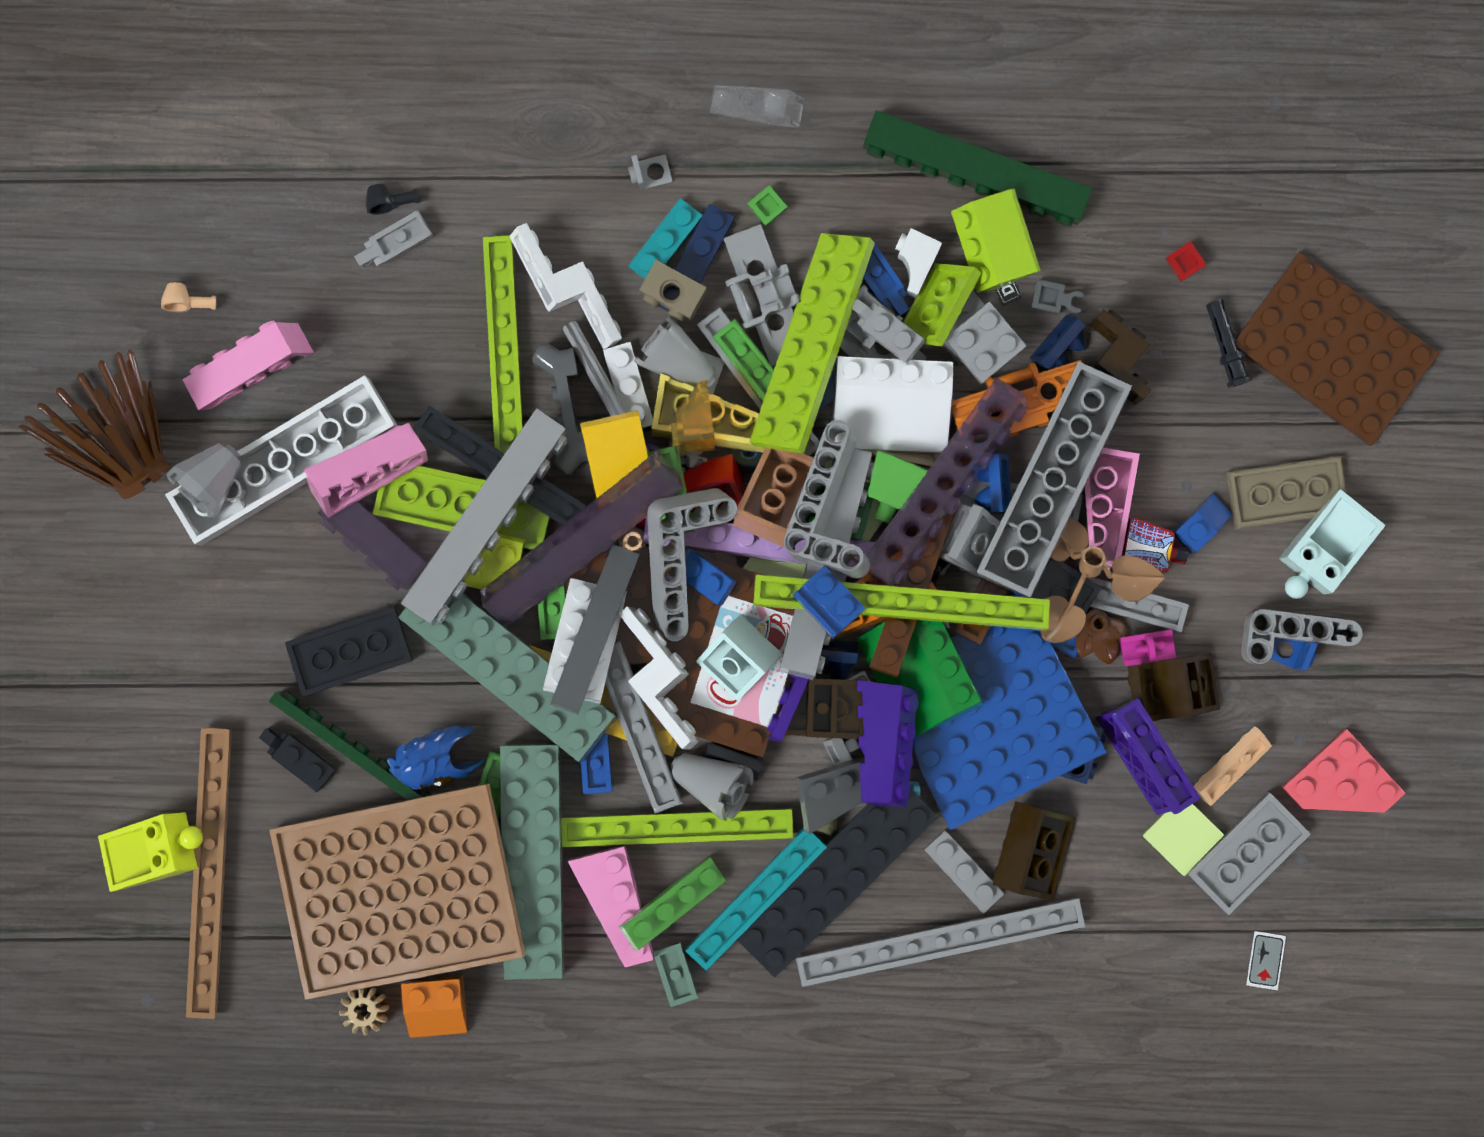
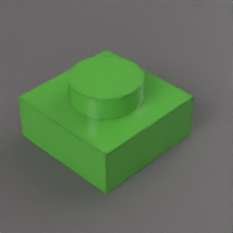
(767, 205)

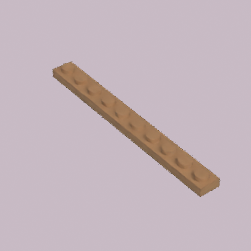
(209, 877)

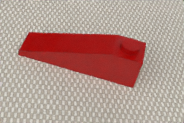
(716, 473)

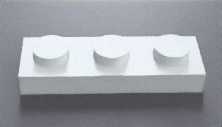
(628, 381)

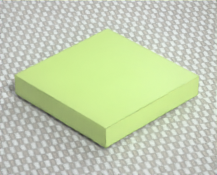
(1183, 837)

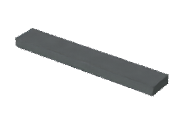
(595, 629)

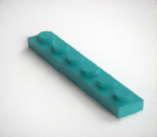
(755, 898)

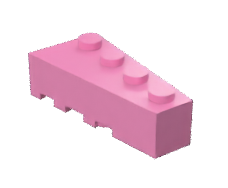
(246, 363)
(365, 468)
(613, 894)

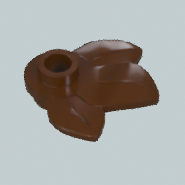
(1100, 641)

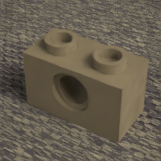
(662, 277)

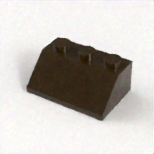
(1034, 851)

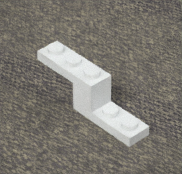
(565, 286)
(659, 677)

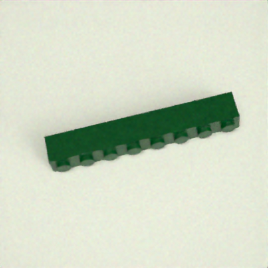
(975, 168)

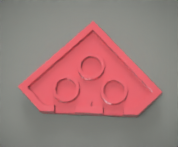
(1343, 779)

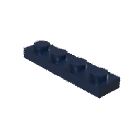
(702, 248)

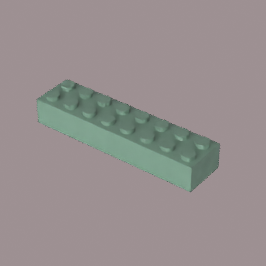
(512, 674)
(534, 855)

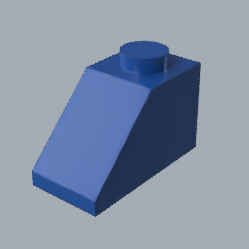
(1202, 524)

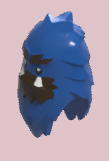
(427, 759)

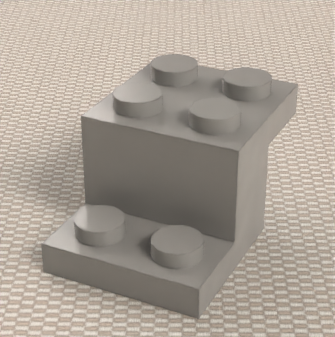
(982, 339)

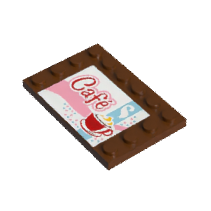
(700, 697)

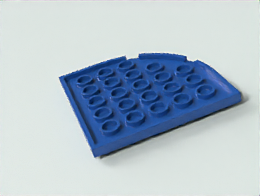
(1018, 738)

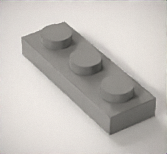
(963, 871)

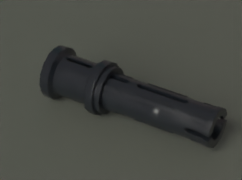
(1231, 356)

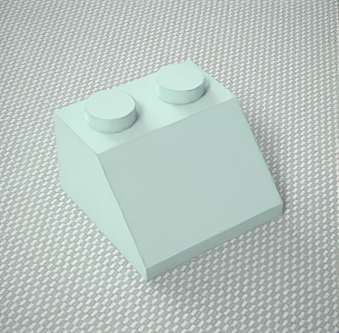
(739, 657)

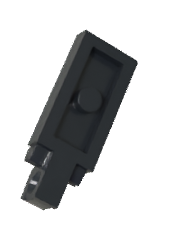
(298, 758)

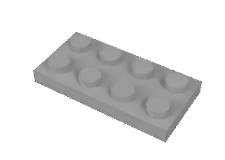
(1248, 853)

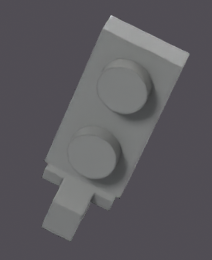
(394, 240)
(888, 330)

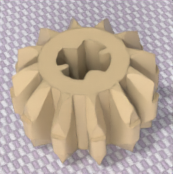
(354, 1013)

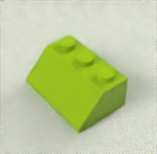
(996, 240)

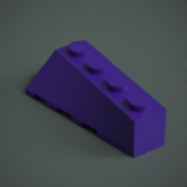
(886, 742)

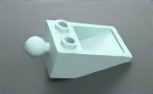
(1336, 542)

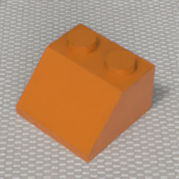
(434, 1006)

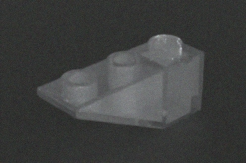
(758, 105)

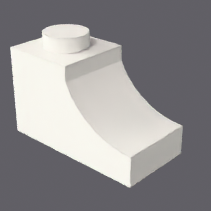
(917, 254)

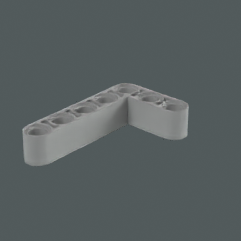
(822, 506)
(673, 555)

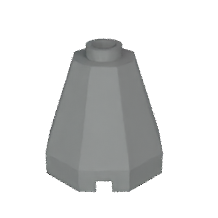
(207, 477)

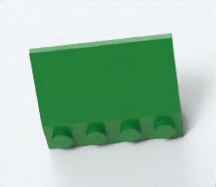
(934, 670)

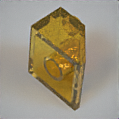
(694, 423)

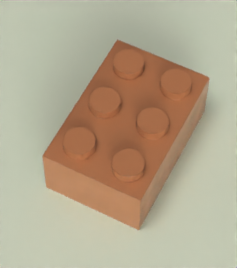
(773, 494)

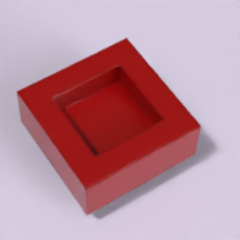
(1185, 261)

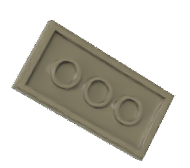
(1283, 491)

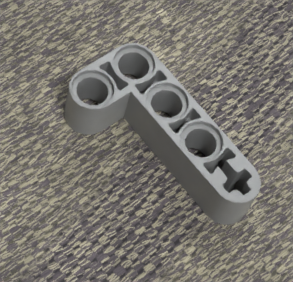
(1302, 632)

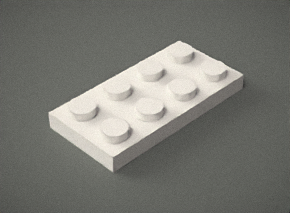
(573, 612)

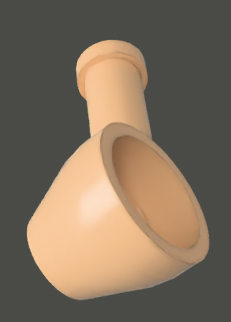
(178, 300)

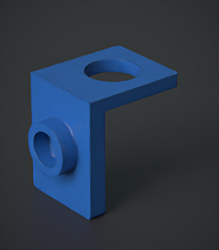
(1301, 657)

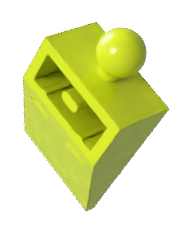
(149, 850)

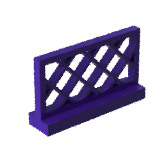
(1164, 781)

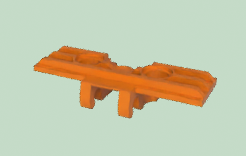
(1037, 405)

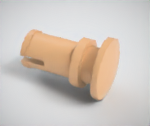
(632, 541)

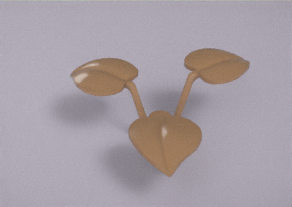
(1131, 581)

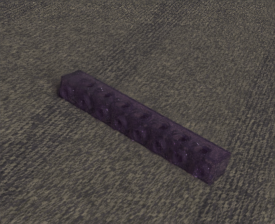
(997, 398)

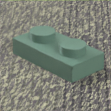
(675, 974)

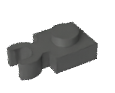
(1051, 297)

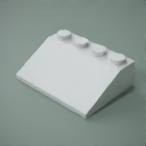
(894, 403)

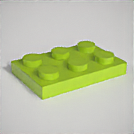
(941, 301)

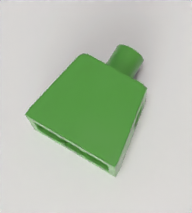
(893, 483)

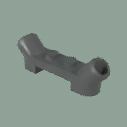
(563, 366)

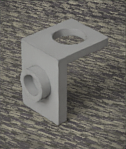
(638, 172)

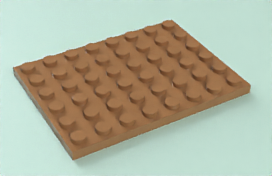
(397, 892)

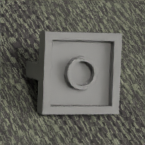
(969, 537)

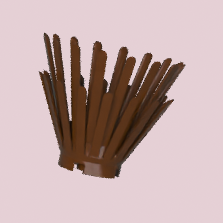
(128, 437)

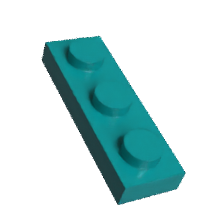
(666, 238)

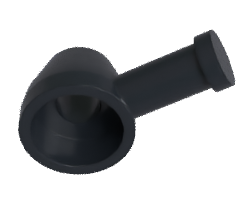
(381, 201)

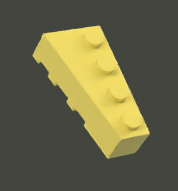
(731, 422)

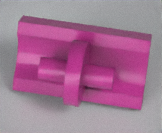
(1147, 647)

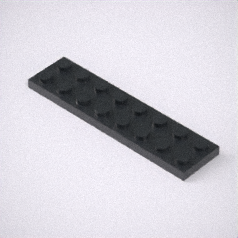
(834, 880)

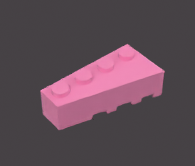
(1109, 500)

